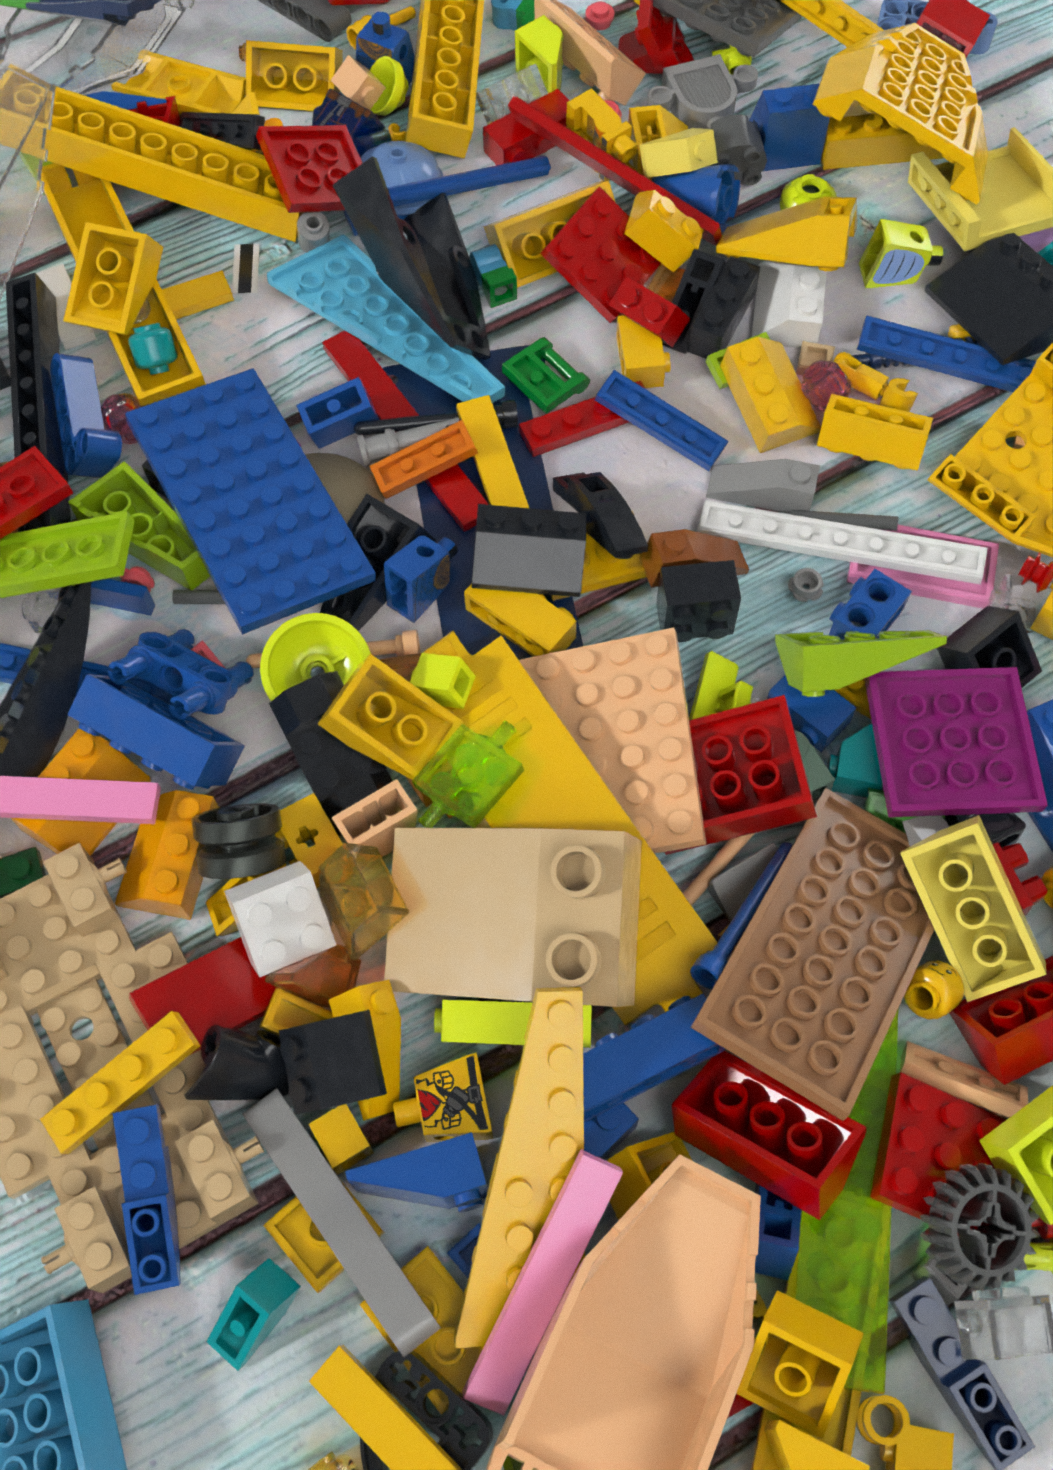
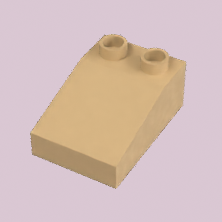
(516, 913)

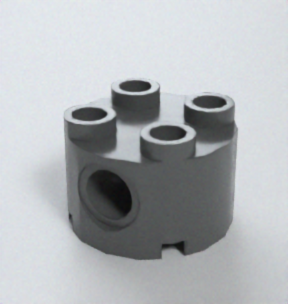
(741, 145)

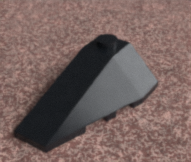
(380, 535)

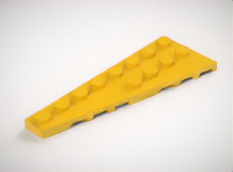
(533, 1160)

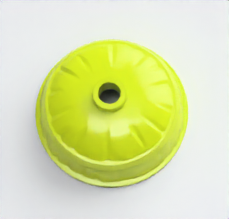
(310, 643)

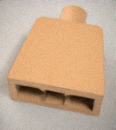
(376, 817)

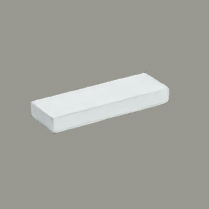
(60, 284)

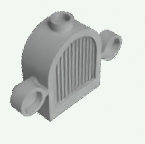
(702, 90)

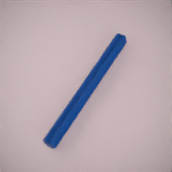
(469, 180)

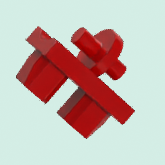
(1028, 891)

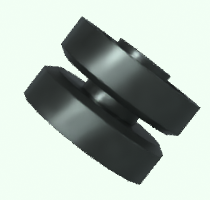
(239, 841)

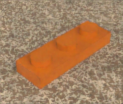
(423, 459)

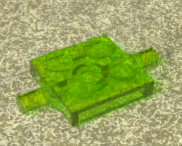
(468, 775)

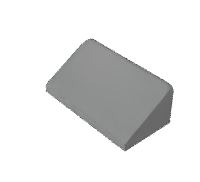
(735, 884)

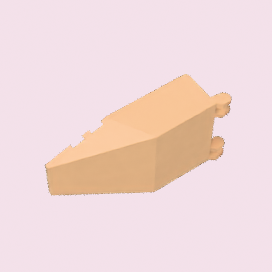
(646, 1336)

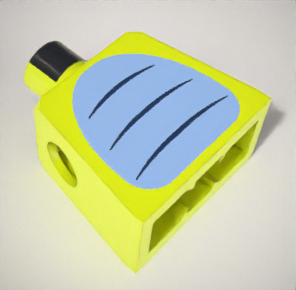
(897, 254)

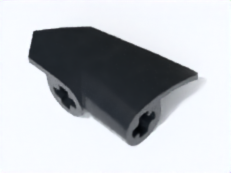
(239, 1066)

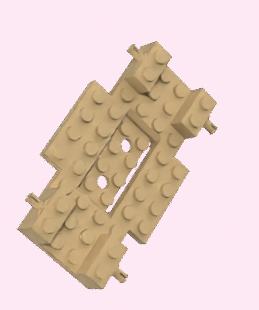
(53, 951)

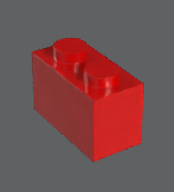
(649, 311)

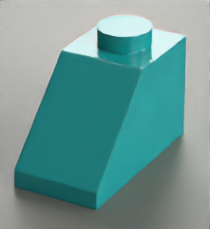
(856, 765)
(252, 1313)

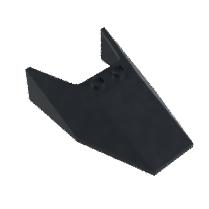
(427, 268)

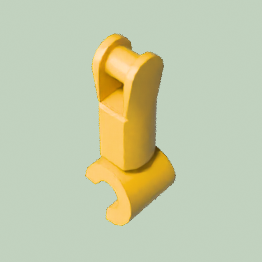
(875, 383)

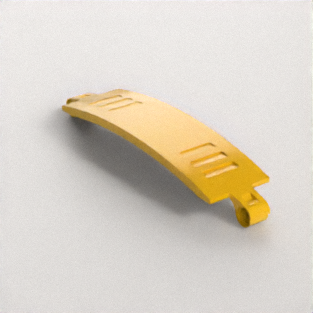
(567, 793)

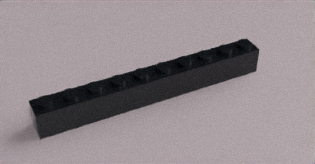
(31, 348)

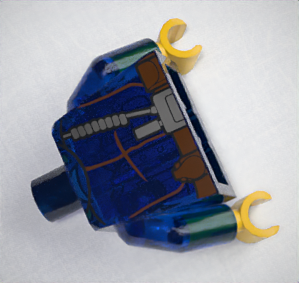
(361, 123)

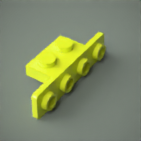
(717, 687)

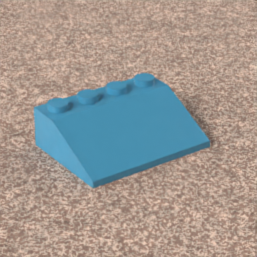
(56, 1394)

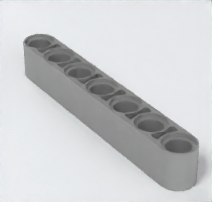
(342, 1223)

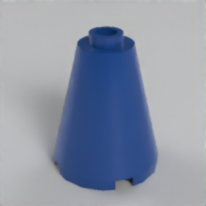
(707, 190)

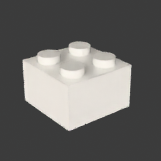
(280, 918)

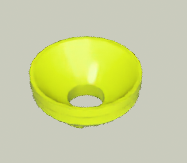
(392, 76)
(795, 195)

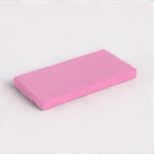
(936, 587)

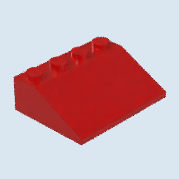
(749, 771)

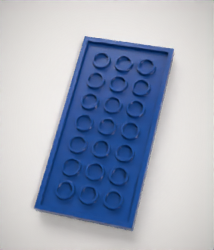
(249, 500)

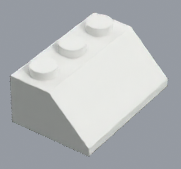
(789, 302)

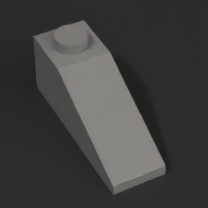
(766, 484)

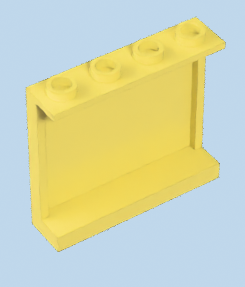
(1012, 200)

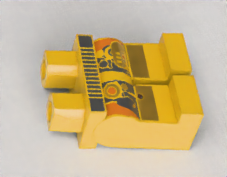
(601, 125)

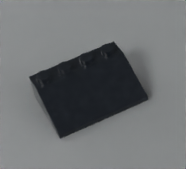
(1000, 298)

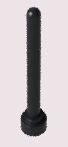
(505, 412)

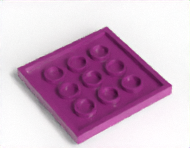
(954, 742)

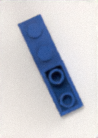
(149, 1199)

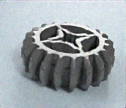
(991, 1251)

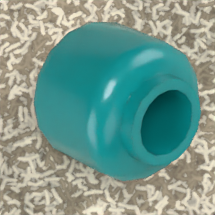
(152, 348)

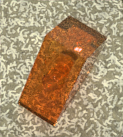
(318, 976)

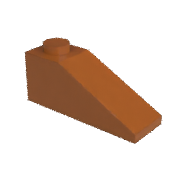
(686, 548)

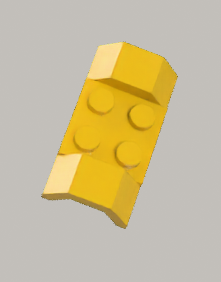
(193, 85)

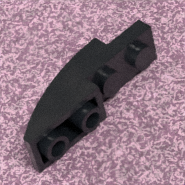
(607, 512)

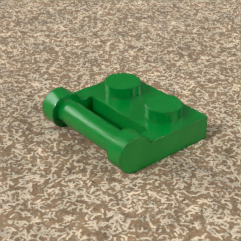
(539, 381)

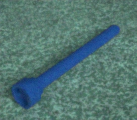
(711, 964)

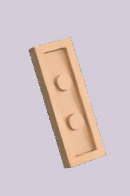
(963, 1080)

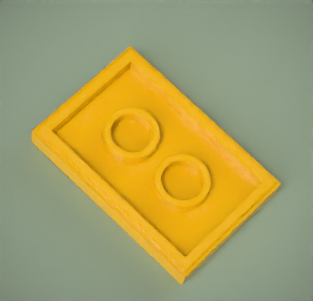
(444, 1302)

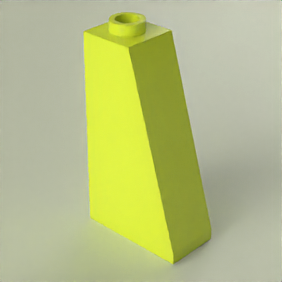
(491, 1022)

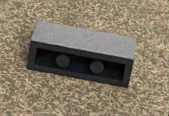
(724, 308)

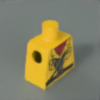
(448, 1102)

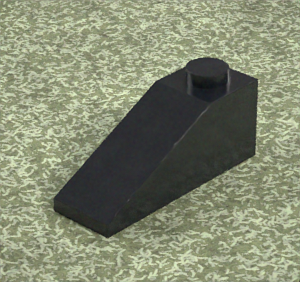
(693, 291)

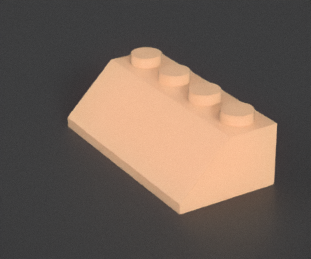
(592, 53)

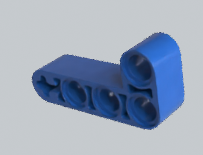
(84, 441)

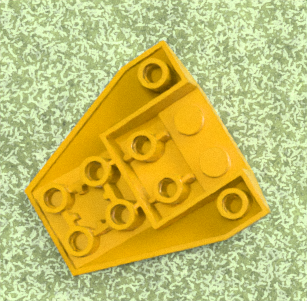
(800, 235)

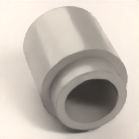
(312, 230)

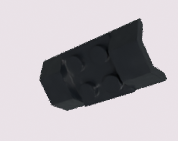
(333, 769)

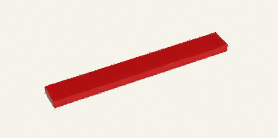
(604, 163)
(355, 361)

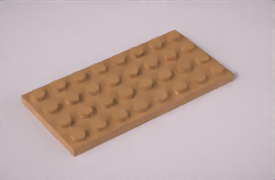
(823, 958)

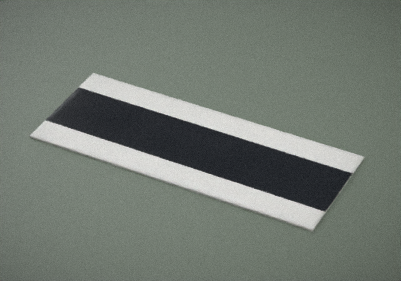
(245, 268)

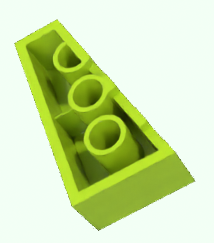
(157, 530)

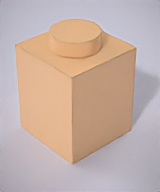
(358, 83)

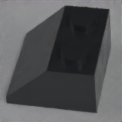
(992, 640)
(332, 1062)

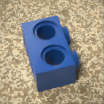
(871, 614)

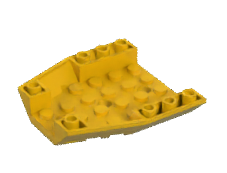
(918, 88)
(1005, 484)

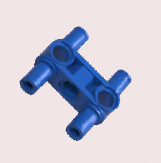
(181, 672)

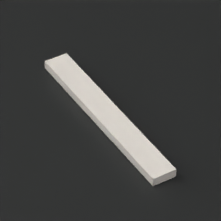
(844, 542)

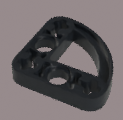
(449, 1440)

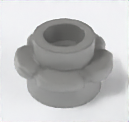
(806, 577)

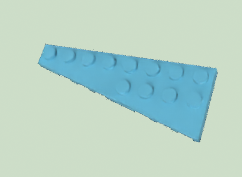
(347, 291)

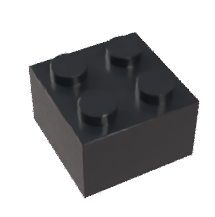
(699, 599)

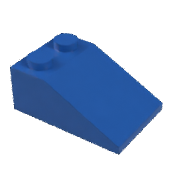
(434, 1175)

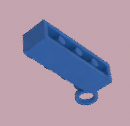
(644, 1056)

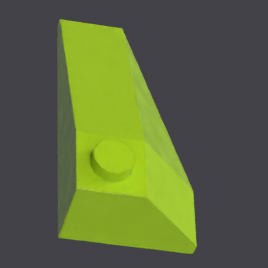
(829, 663)

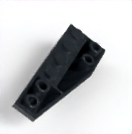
(45, 687)

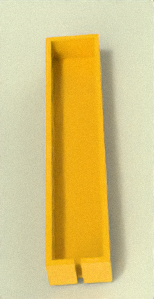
(97, 203)

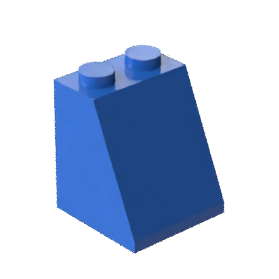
(790, 127)

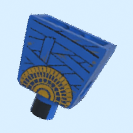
(383, 39)
(418, 575)

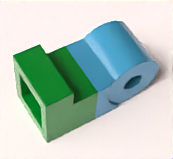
(512, 13)
(494, 273)

